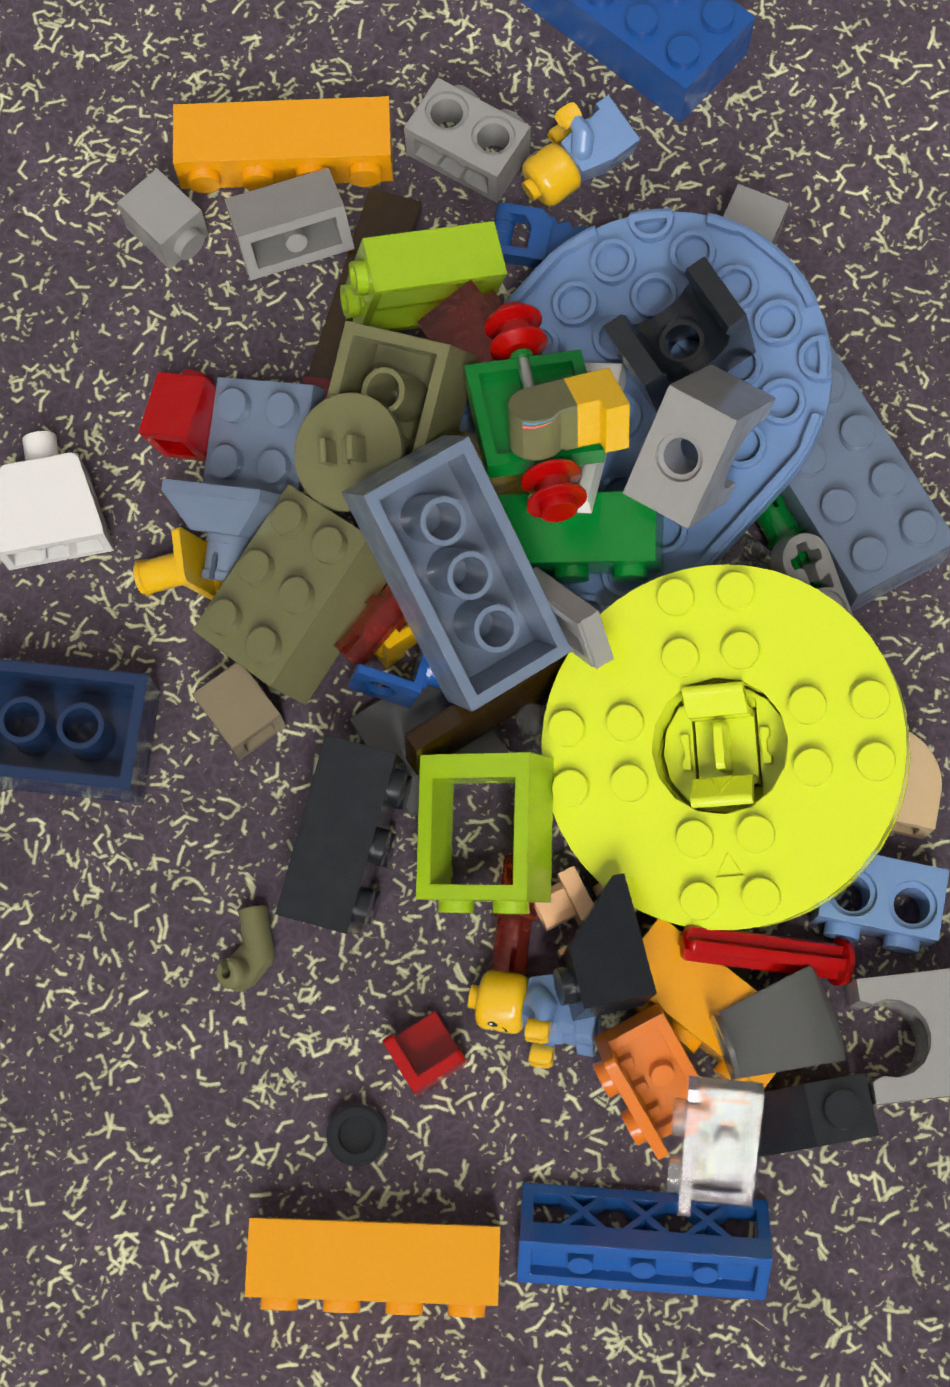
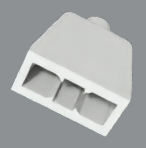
(48, 507)

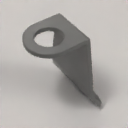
(780, 1028)

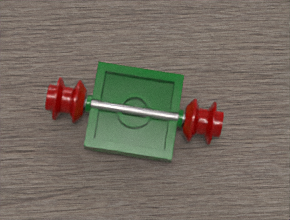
(489, 388)

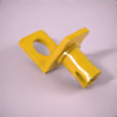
(176, 568)

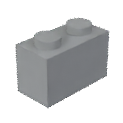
(290, 223)

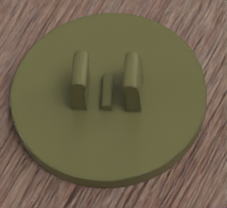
(344, 444)

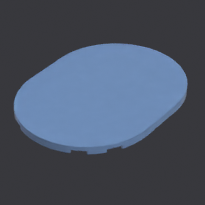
(638, 272)

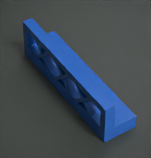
(643, 1252)

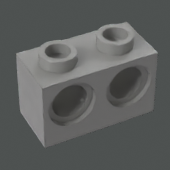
(460, 148)

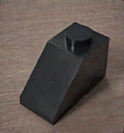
(606, 958)
(816, 1115)

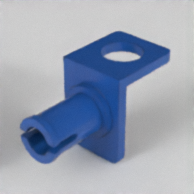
(401, 690)

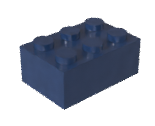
(76, 730)

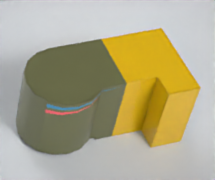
(569, 416)

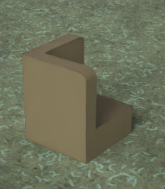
(239, 710)

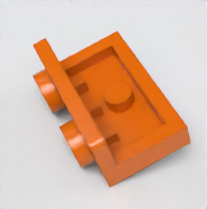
(648, 1070)

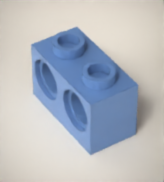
(877, 917)

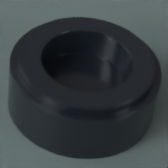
(357, 1135)

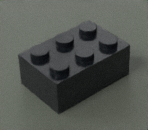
(344, 836)

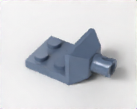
(244, 466)

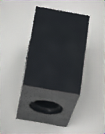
(701, 313)

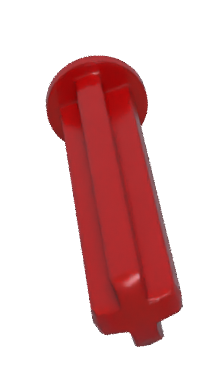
(768, 952)

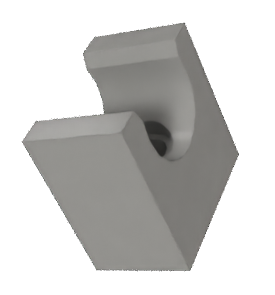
(715, 416)
(925, 1005)

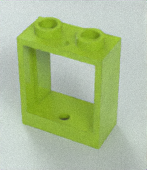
(411, 273)
(532, 829)

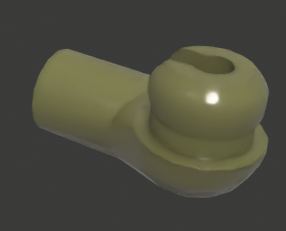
(253, 955)

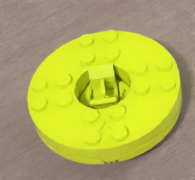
(729, 749)

